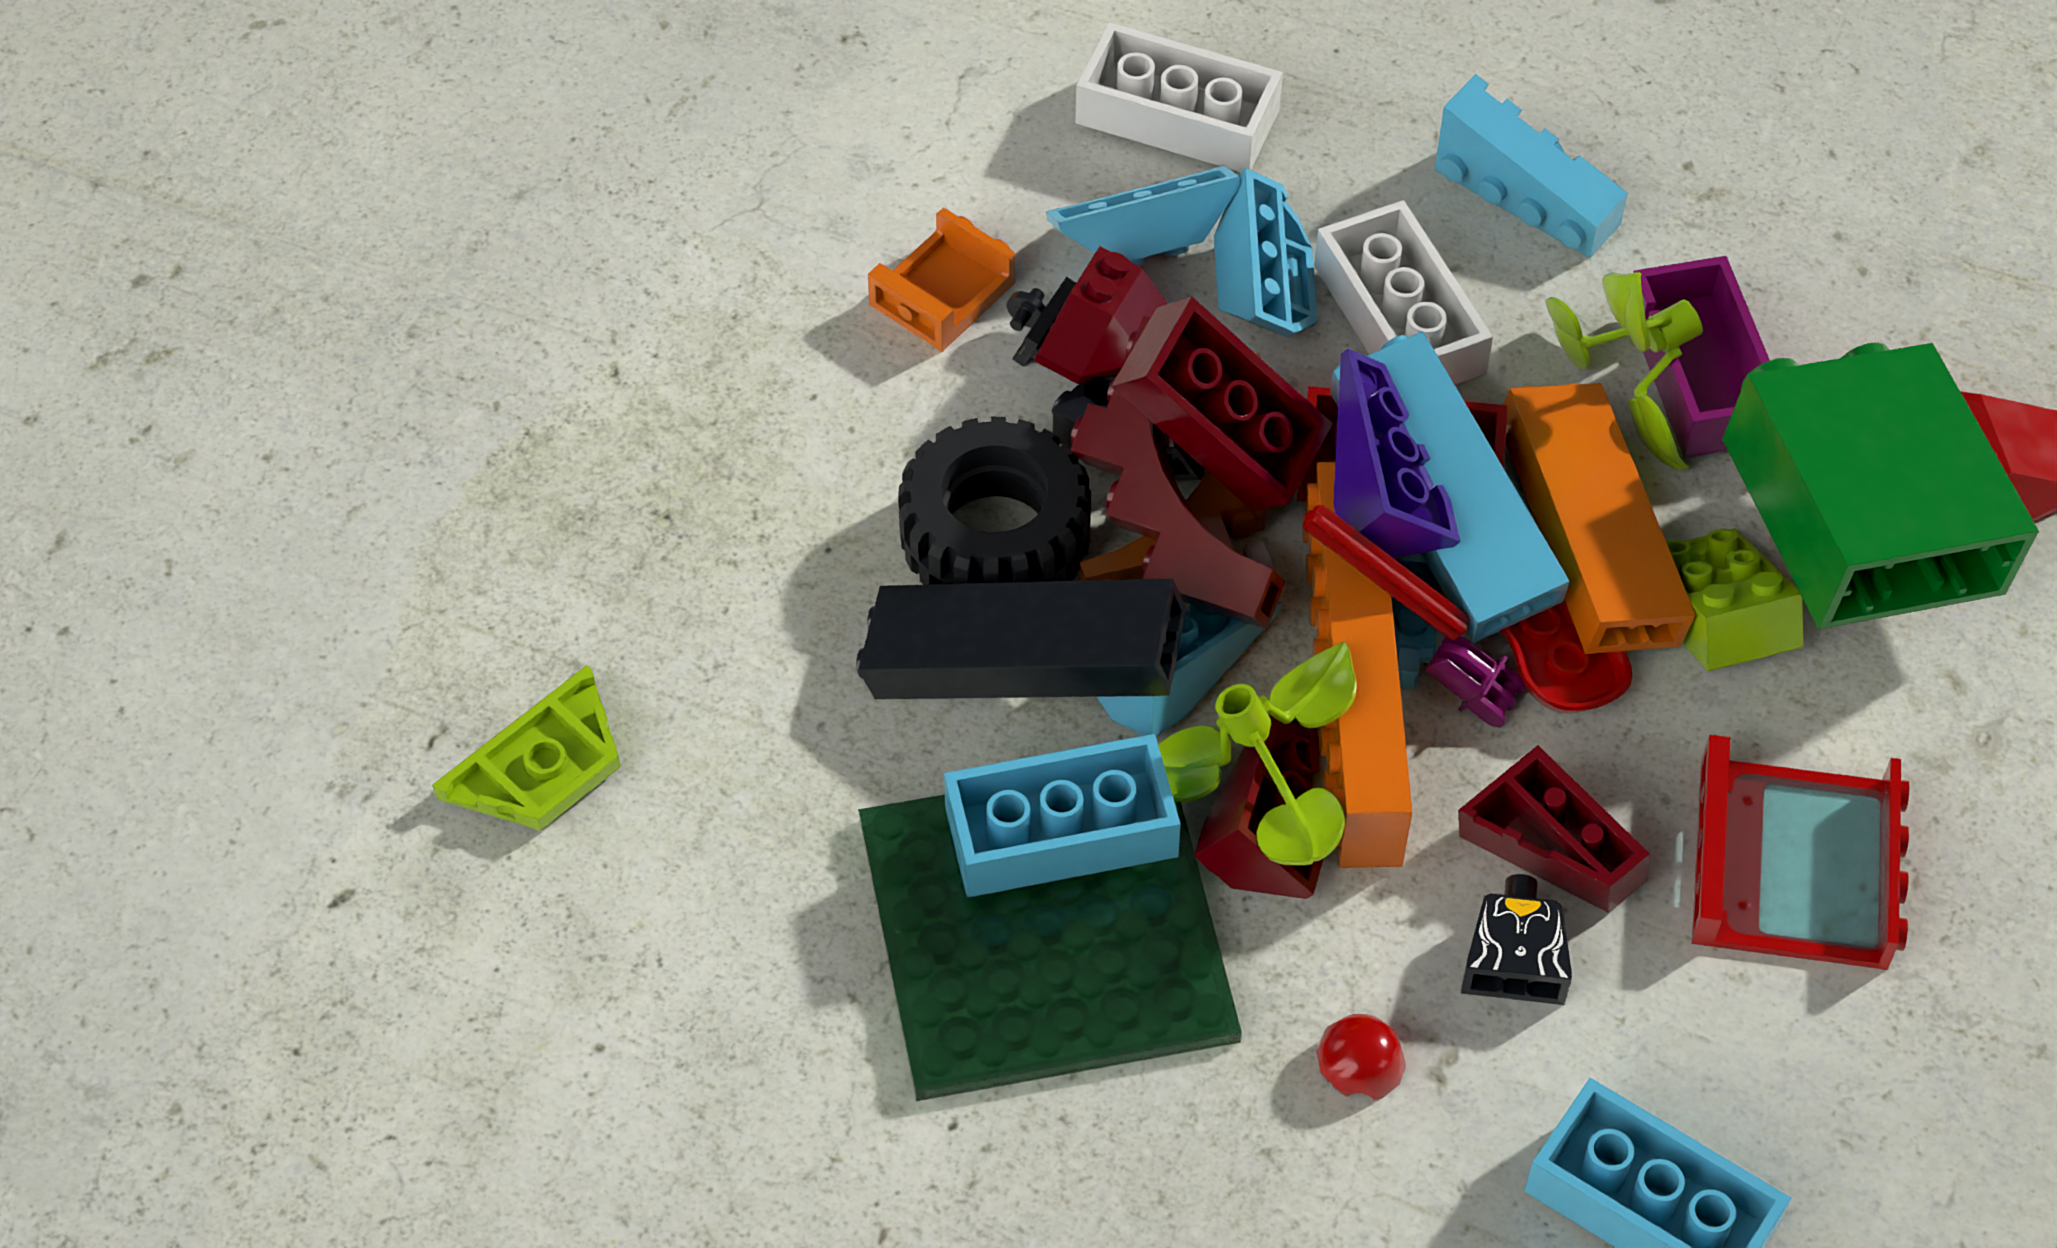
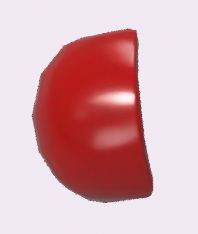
(1361, 1056)

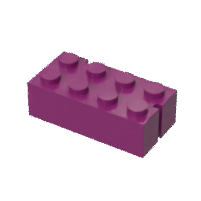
(1708, 377)

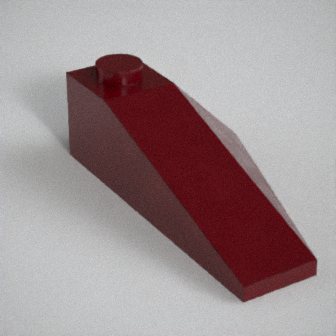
(1229, 832)

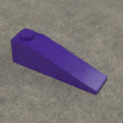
(1381, 470)

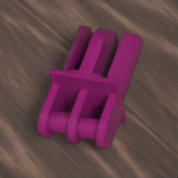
(1476, 679)

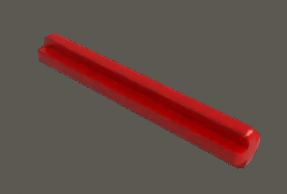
(1385, 572)

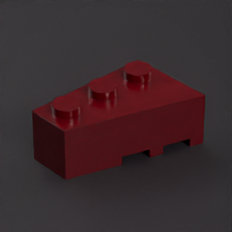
(1556, 832)

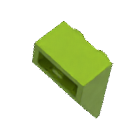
(1738, 599)

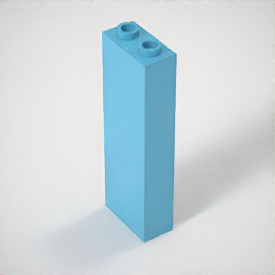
(1503, 561)

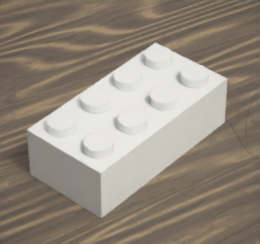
(1178, 97)
(1398, 285)

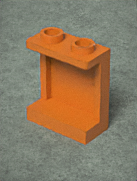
(944, 281)

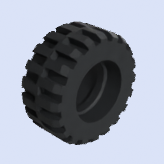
(989, 462)

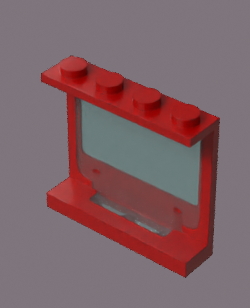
(1800, 861)

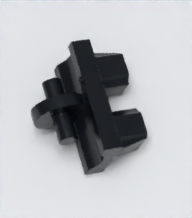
(1030, 311)

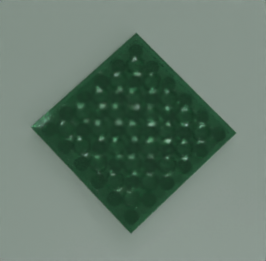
(1043, 971)

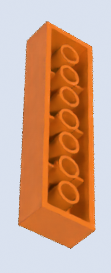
(1368, 741)

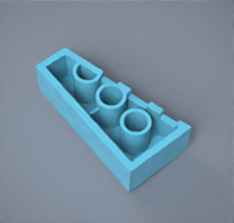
(1525, 170)

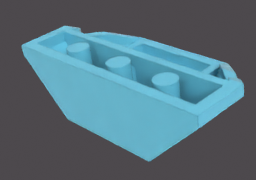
(1150, 218)
(1265, 259)

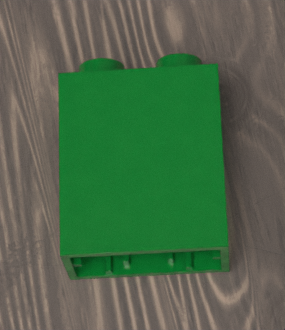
(1877, 484)

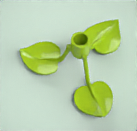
(1659, 332)
(1315, 696)

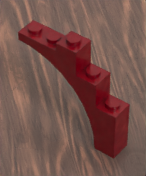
(1152, 505)

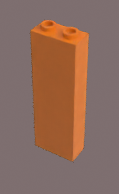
(1596, 518)

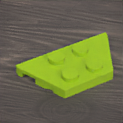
(538, 760)

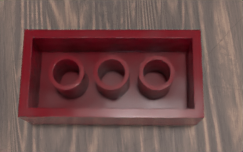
(1222, 404)

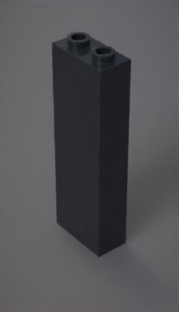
(1023, 639)

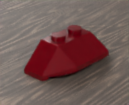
(1099, 318)

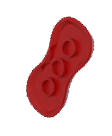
(1559, 670)

